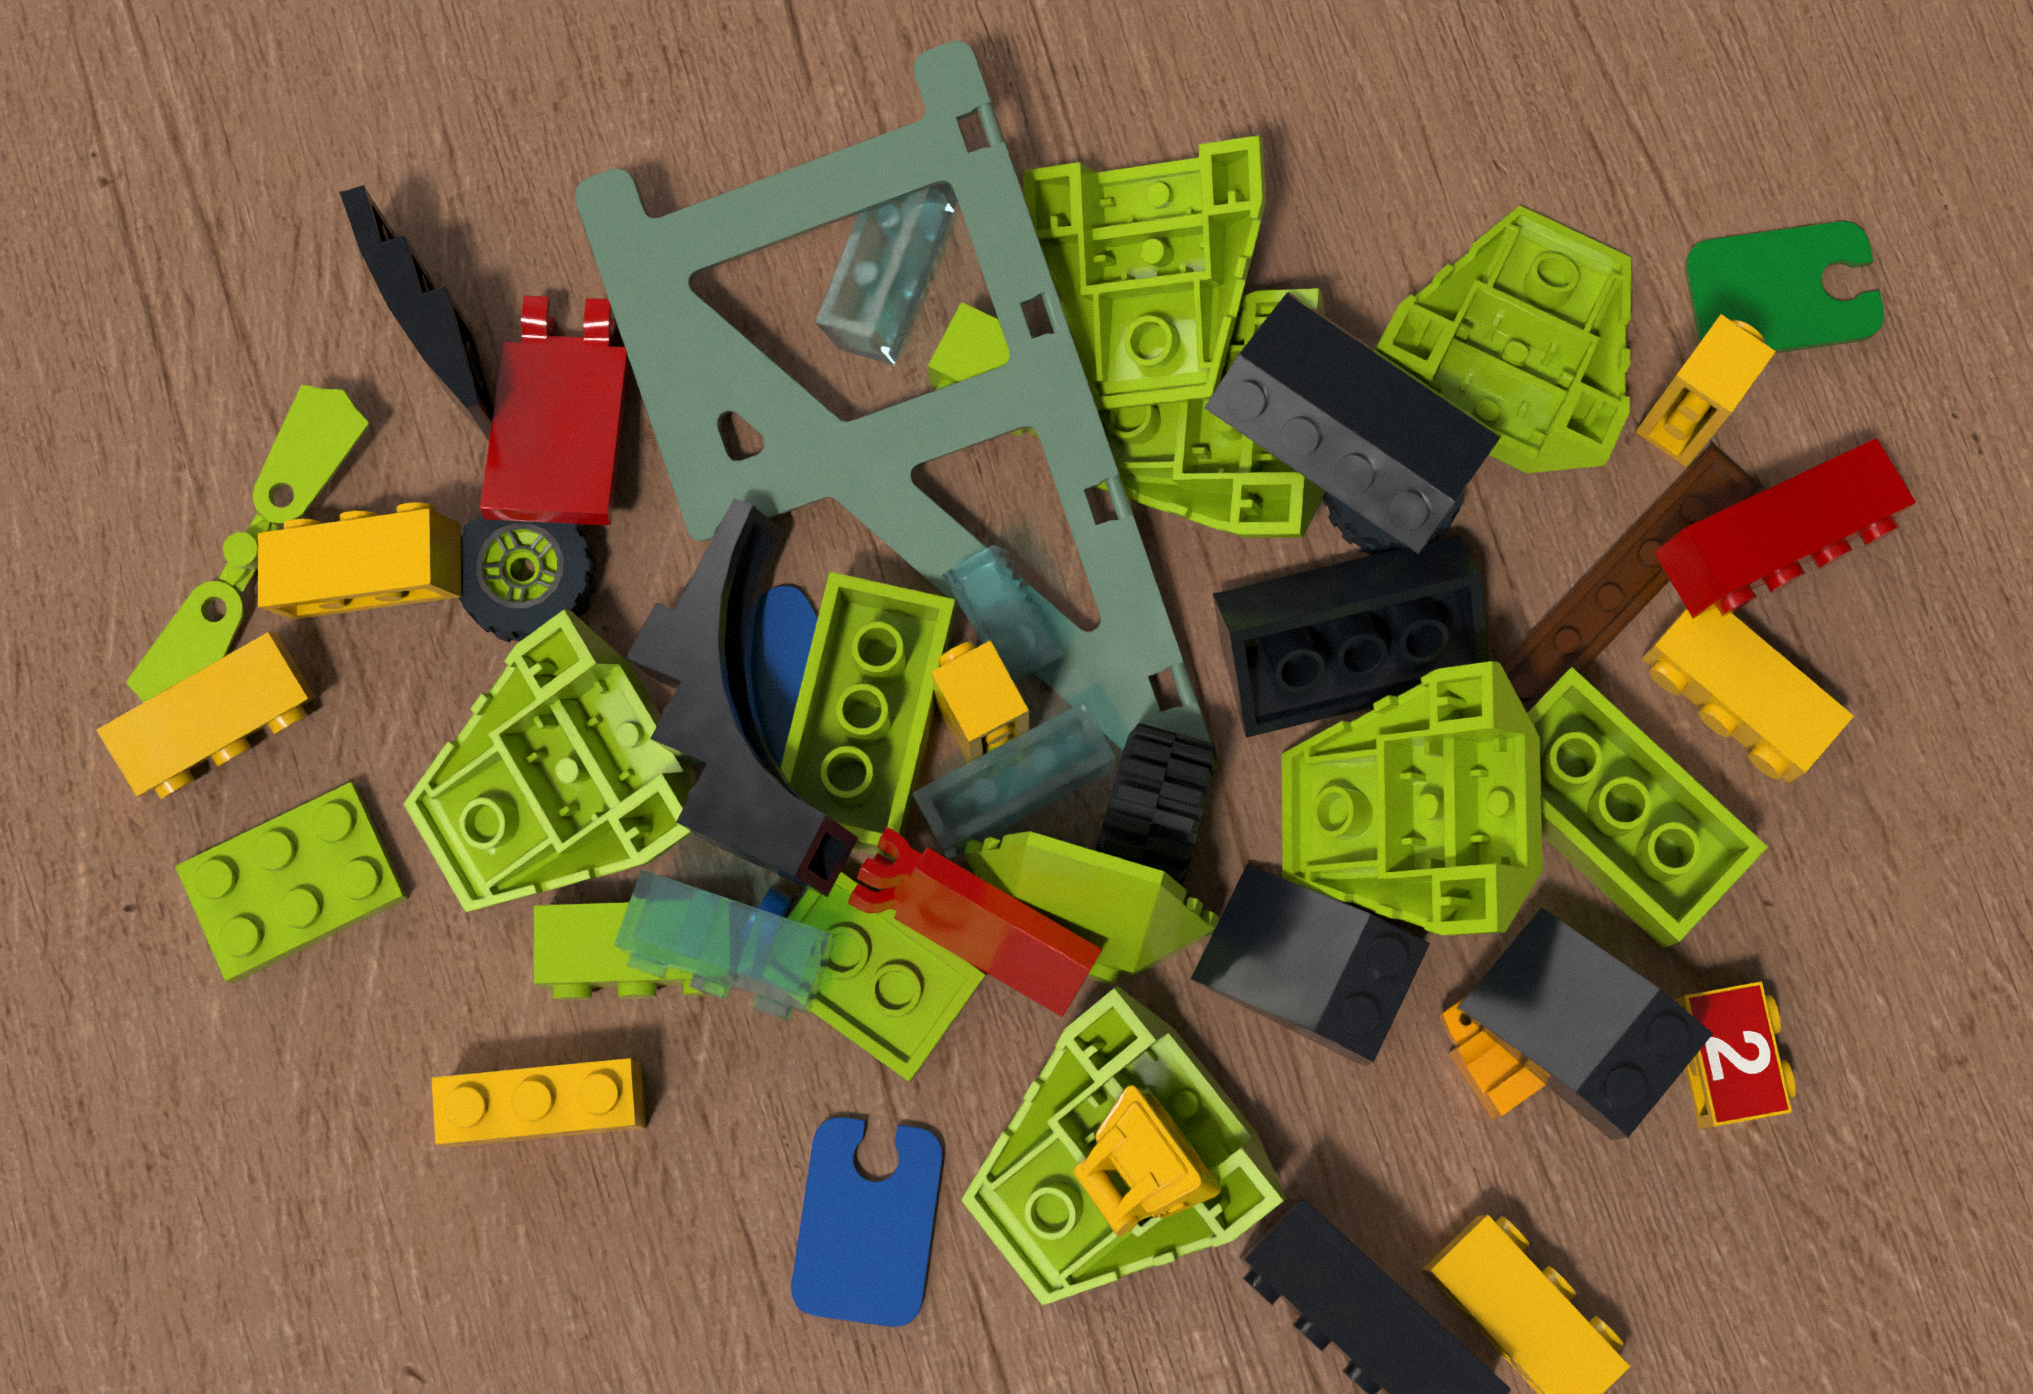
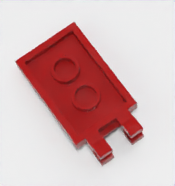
(557, 421)
(976, 922)

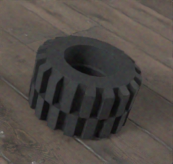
(1158, 799)

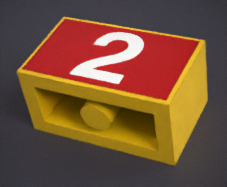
(1739, 1067)

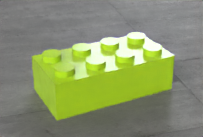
(867, 704)
(1633, 814)

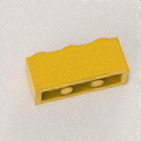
(1706, 389)
(359, 562)
(1747, 692)
(978, 699)
(208, 716)
(538, 1103)
(1526, 1311)

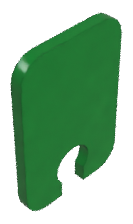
(1778, 287)

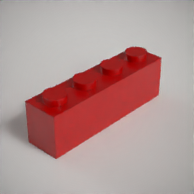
(1784, 528)

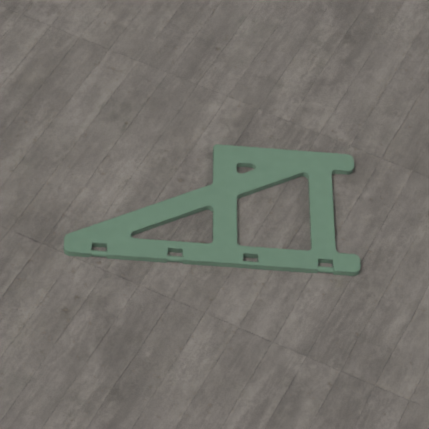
(702, 367)

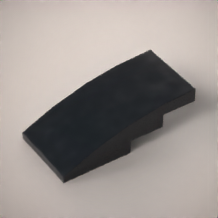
(423, 312)

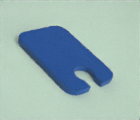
(779, 659)
(864, 1240)

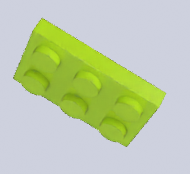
(291, 882)
(885, 981)

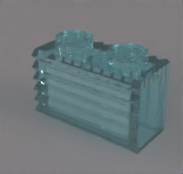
(1005, 613)

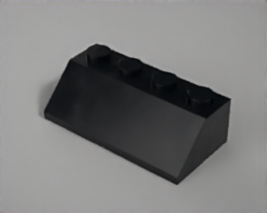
(1352, 422)
(1349, 633)
(1359, 1310)

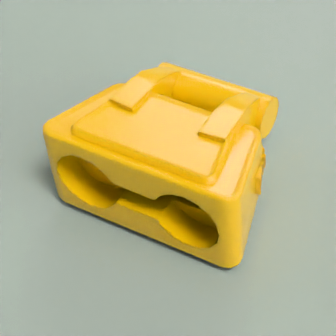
(1152, 1159)

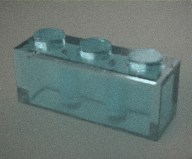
(885, 273)
(1015, 780)
(723, 945)

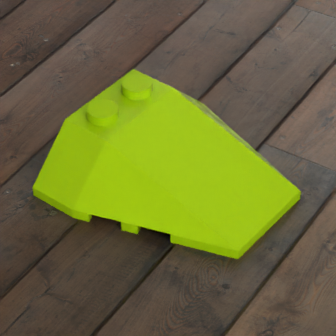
(1152, 266)
(1526, 341)
(1205, 469)
(552, 775)
(1422, 805)
(1109, 901)
(1028, 1185)

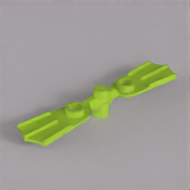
(305, 455)

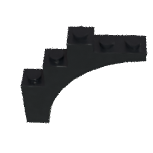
(712, 718)

